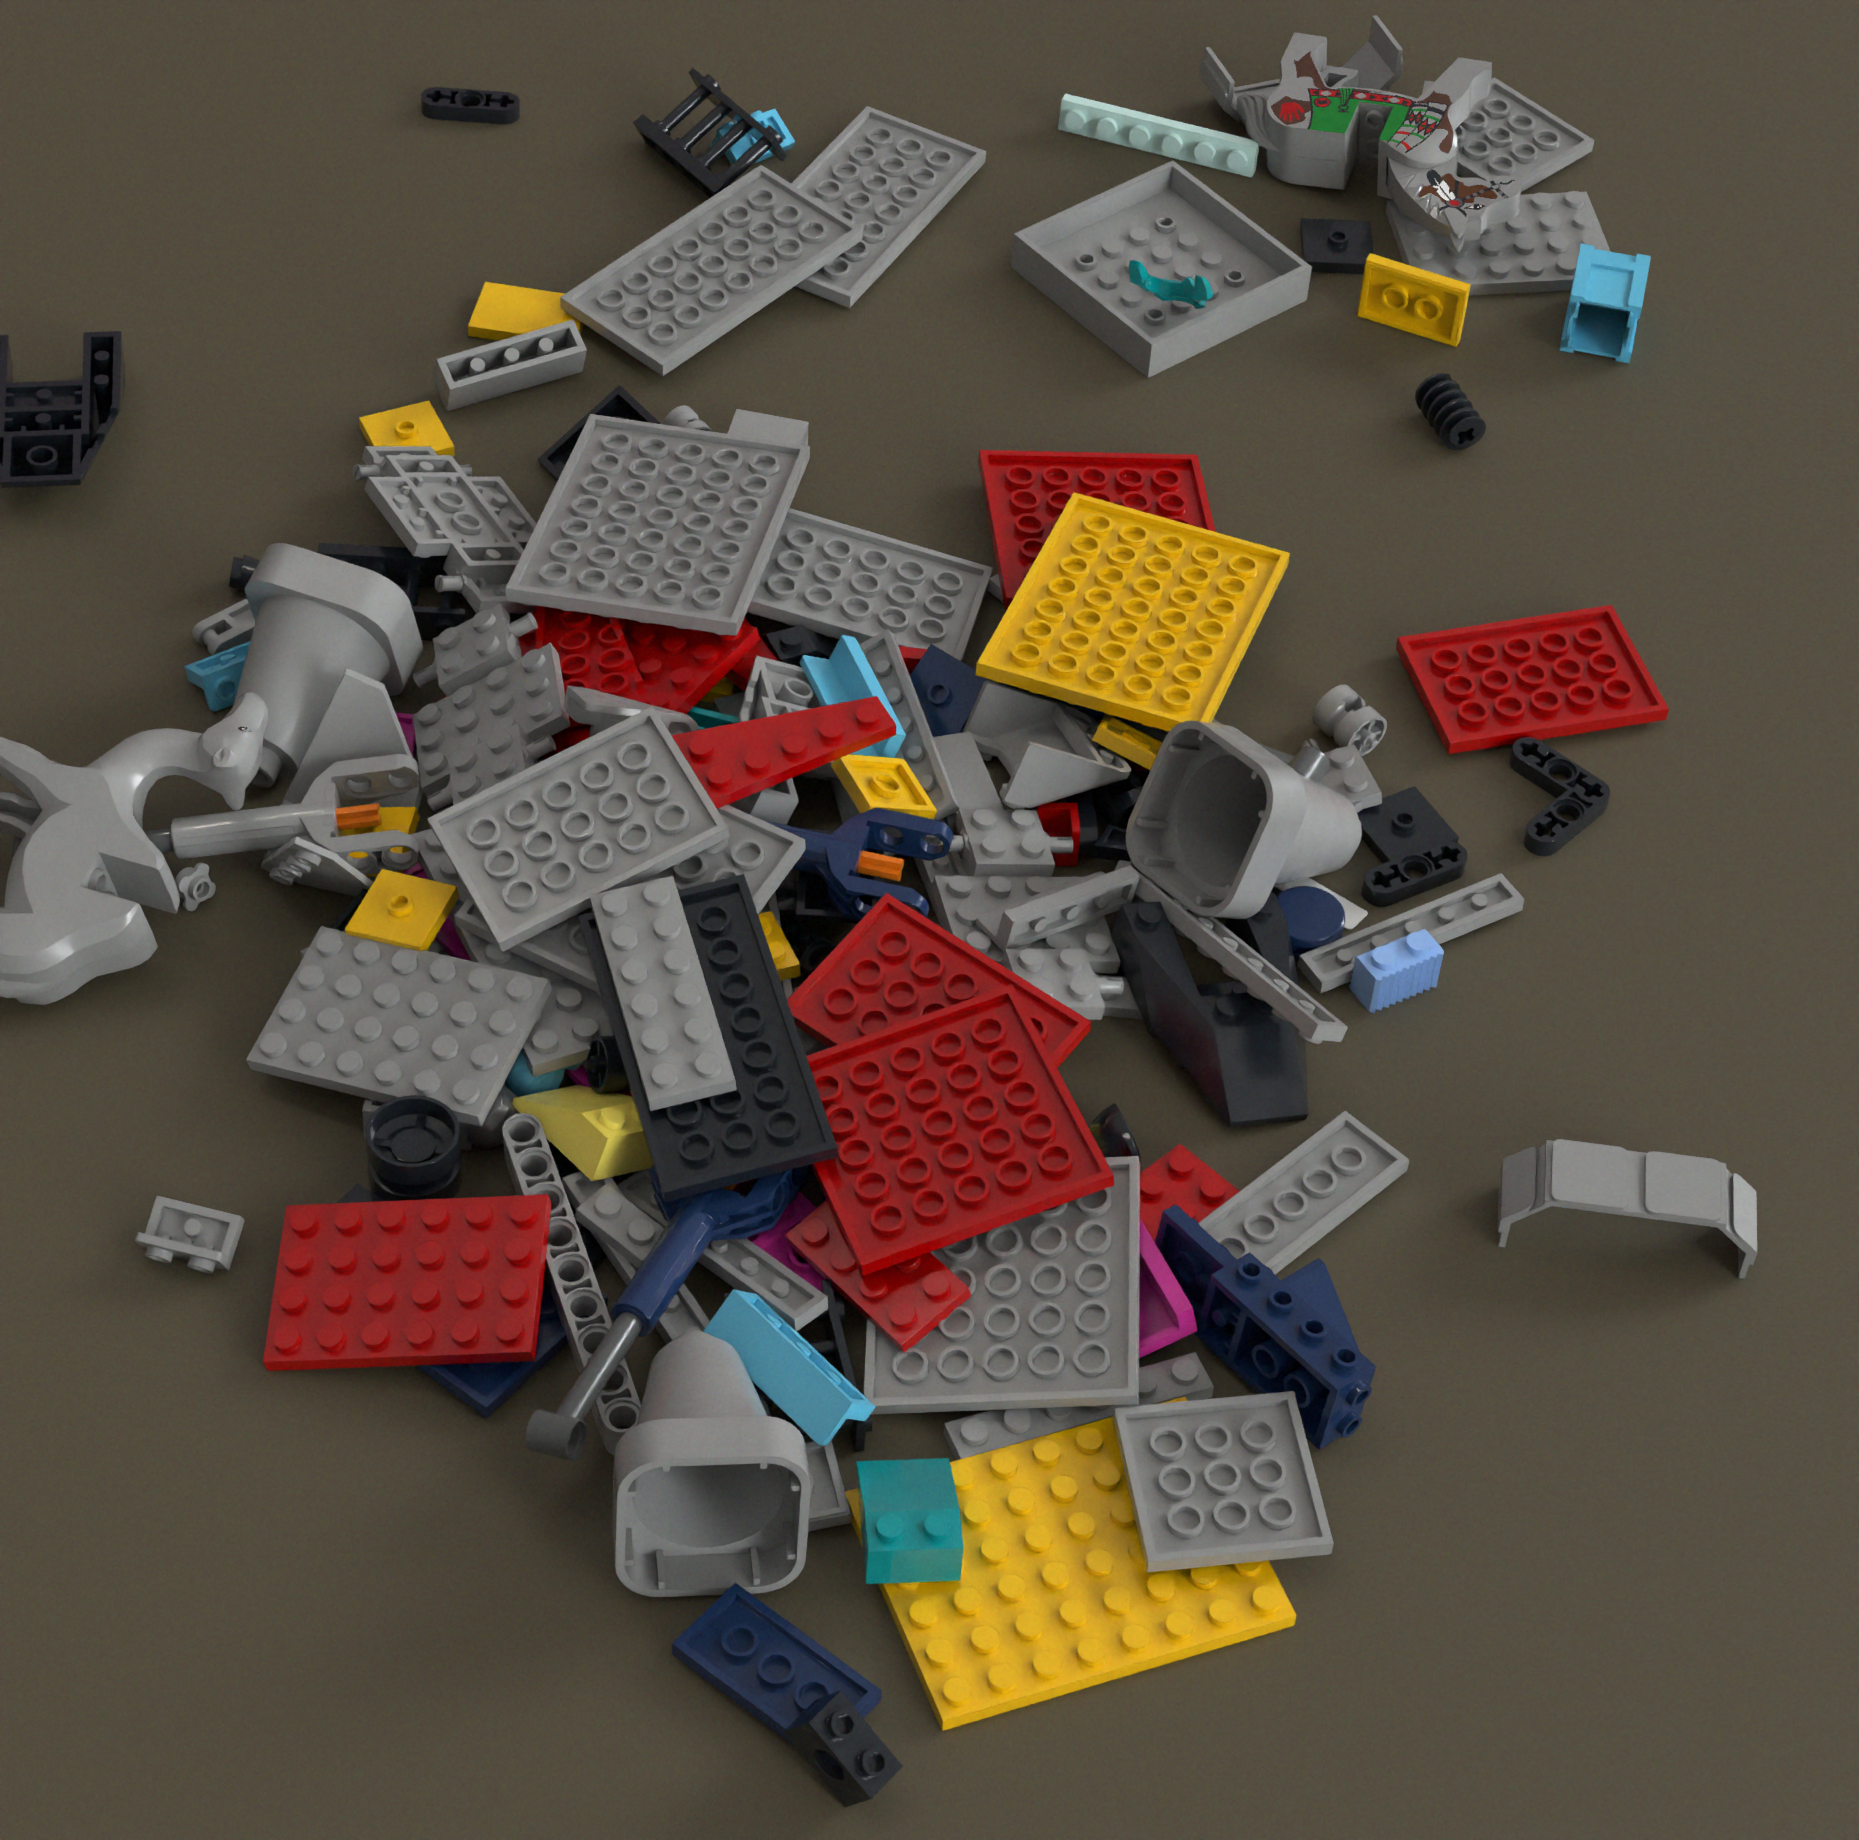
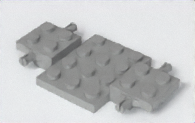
(451, 514)
(495, 707)
(1009, 861)

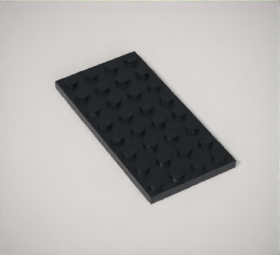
(776, 1111)

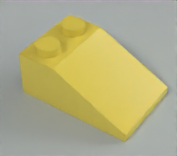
(591, 1129)

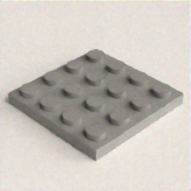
(1516, 139)
(1221, 1481)

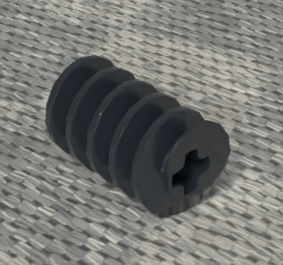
(1449, 412)

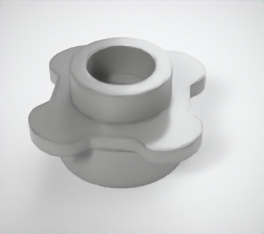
(194, 885)

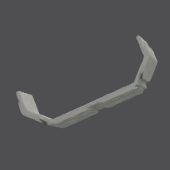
(1377, 61)
(1629, 1185)

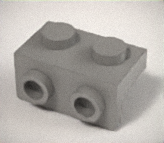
(191, 1233)

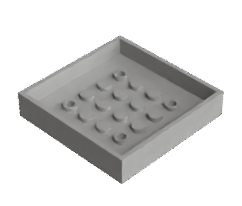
(1176, 233)

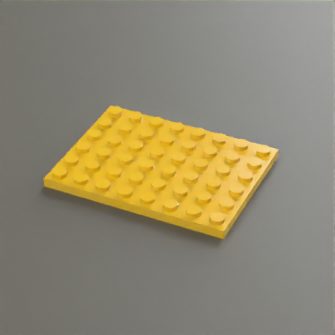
(1134, 615)
(1061, 1585)

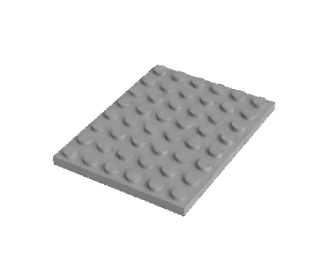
(660, 525)

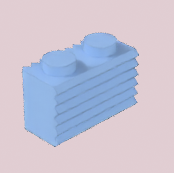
(1396, 970)

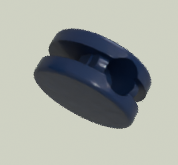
(1312, 918)

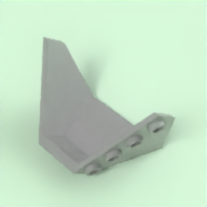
(354, 726)

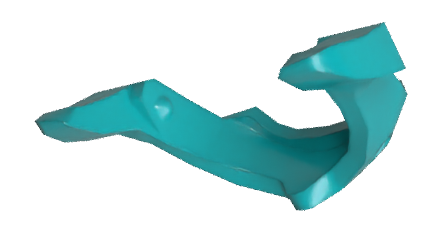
(1169, 290)

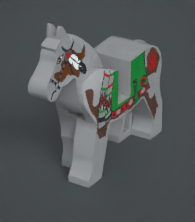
(1323, 123)

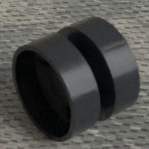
(414, 1150)

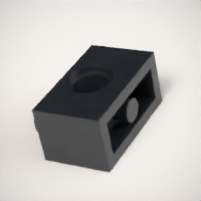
(843, 1749)

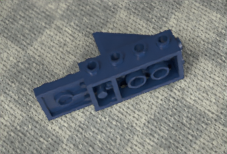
(1283, 1330)

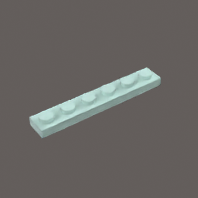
(1158, 135)

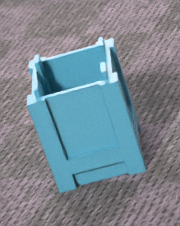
(1605, 303)

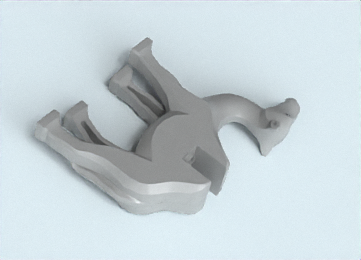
(85, 852)

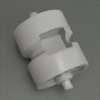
(1346, 718)

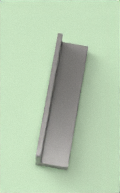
(1059, 908)

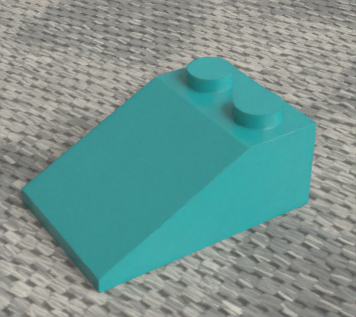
(909, 1521)

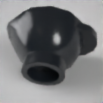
(1113, 1134)

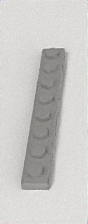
(1246, 965)

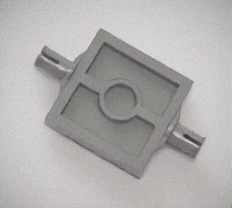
(1350, 776)

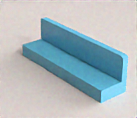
(849, 678)
(788, 1367)

